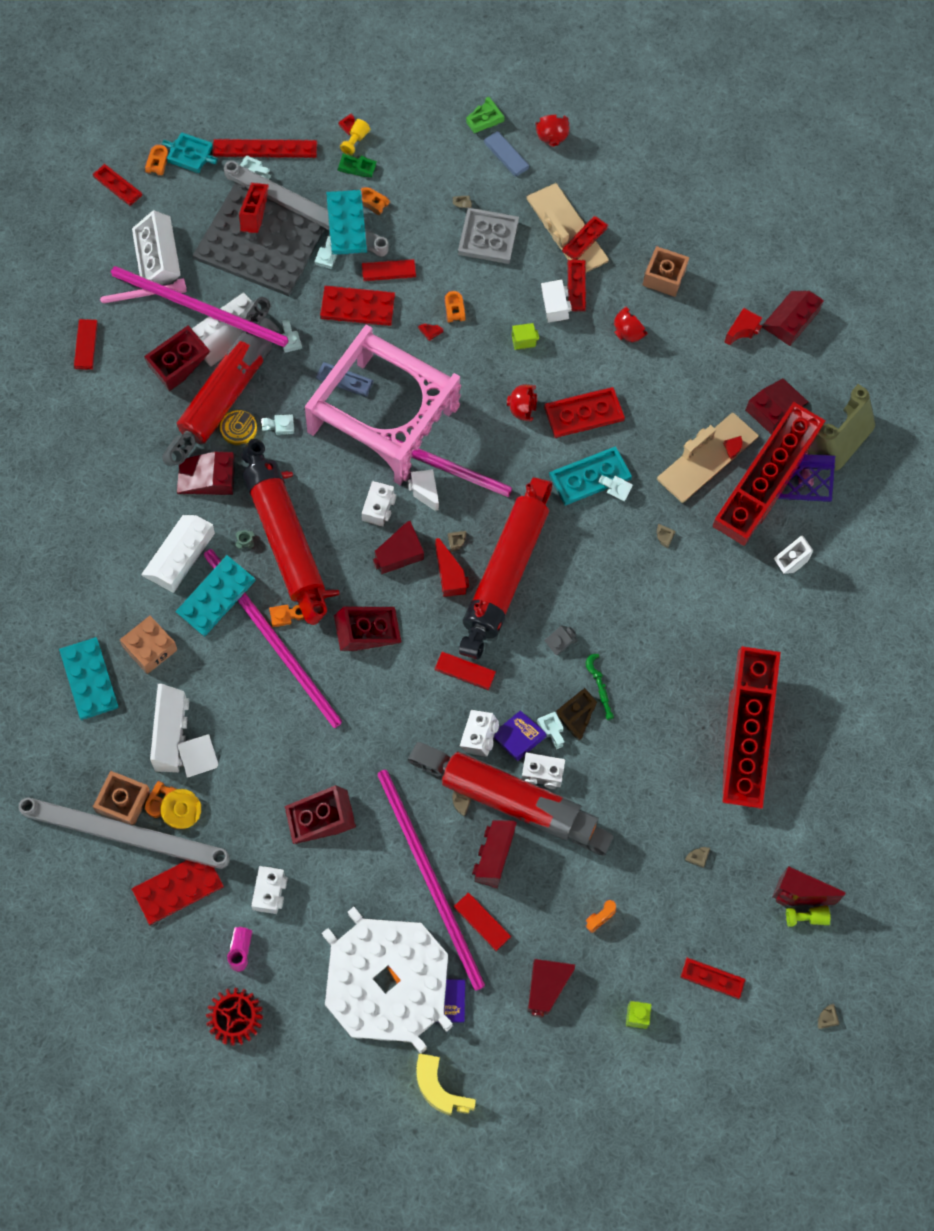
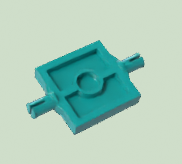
(189, 152)

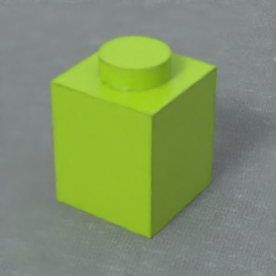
(524, 336)
(638, 1014)

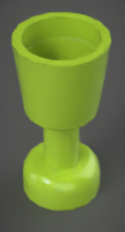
(816, 916)

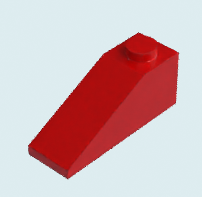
(253, 208)
(451, 573)

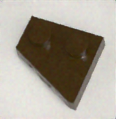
(577, 713)

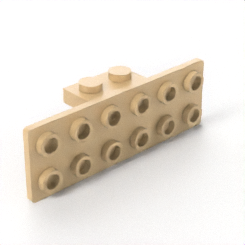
(563, 222)
(704, 457)

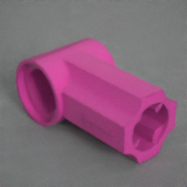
(239, 947)

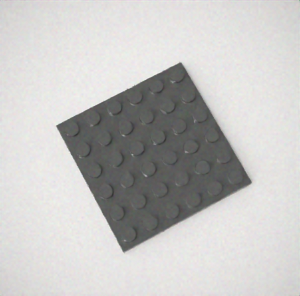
(268, 258)

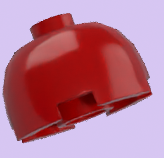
(552, 129)
(628, 326)
(523, 402)

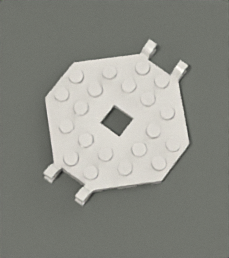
(410, 1004)

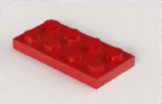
(357, 305)
(584, 412)
(176, 889)

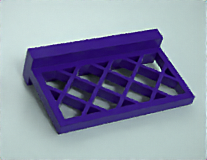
(811, 462)

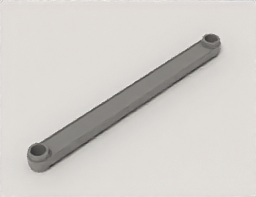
(297, 203)
(124, 833)

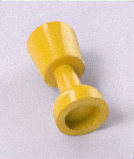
(357, 133)

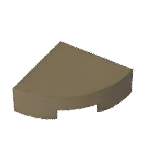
(462, 201)
(665, 535)
(456, 540)
(461, 803)
(698, 856)
(828, 1017)

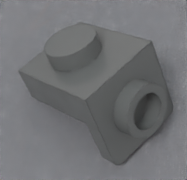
(561, 639)

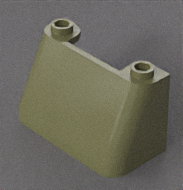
(851, 434)

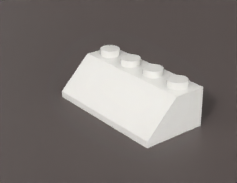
(156, 248)
(220, 335)
(179, 552)
(168, 728)

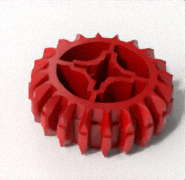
(217, 1009)

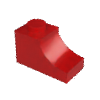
(744, 326)

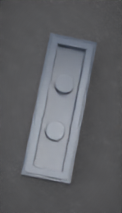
(506, 154)
(350, 381)

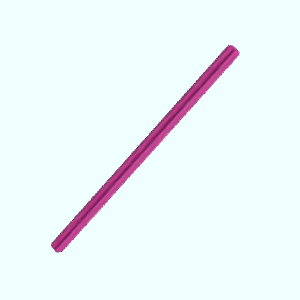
(200, 306)
(460, 471)
(282, 651)
(431, 880)

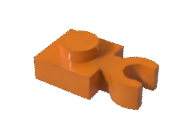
(282, 615)

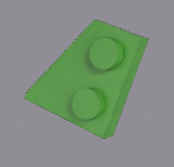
(484, 116)

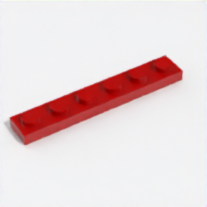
(265, 148)

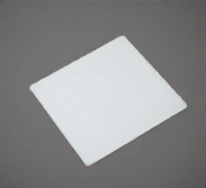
(197, 755)

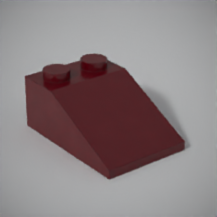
(177, 357)
(772, 404)
(207, 474)
(366, 627)
(320, 815)
(803, 890)

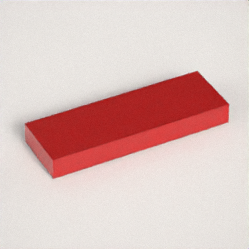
(117, 184)
(585, 238)
(388, 270)
(577, 284)
(85, 344)
(465, 670)
(482, 921)
(712, 978)

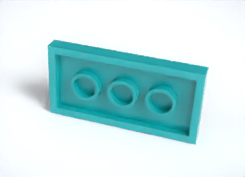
(346, 222)
(583, 476)
(215, 595)
(88, 678)

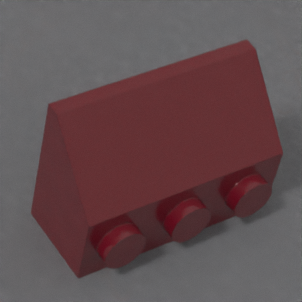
(793, 315)
(494, 852)

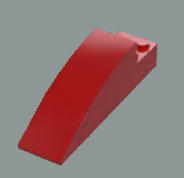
(768, 474)
(750, 727)

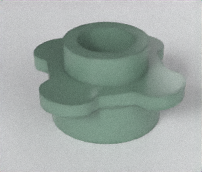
(249, 535)

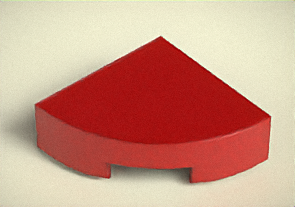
(347, 123)
(430, 331)
(733, 446)

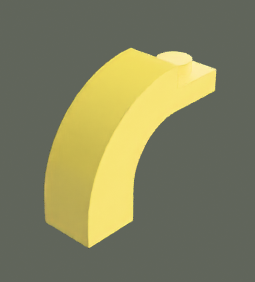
(432, 1091)

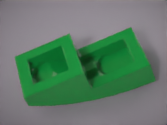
(361, 167)

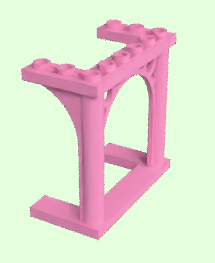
(393, 452)

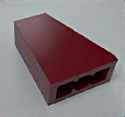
(399, 550)
(546, 985)

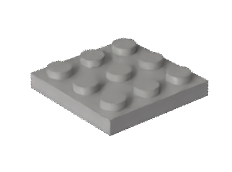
(488, 235)

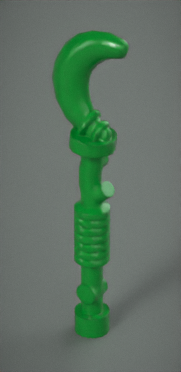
(602, 692)

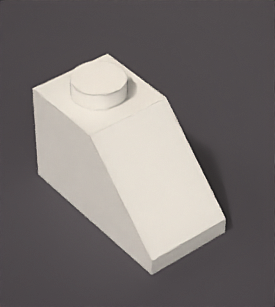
(424, 488)
(794, 556)

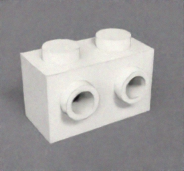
(555, 300)
(378, 503)
(479, 733)
(543, 770)
(268, 890)

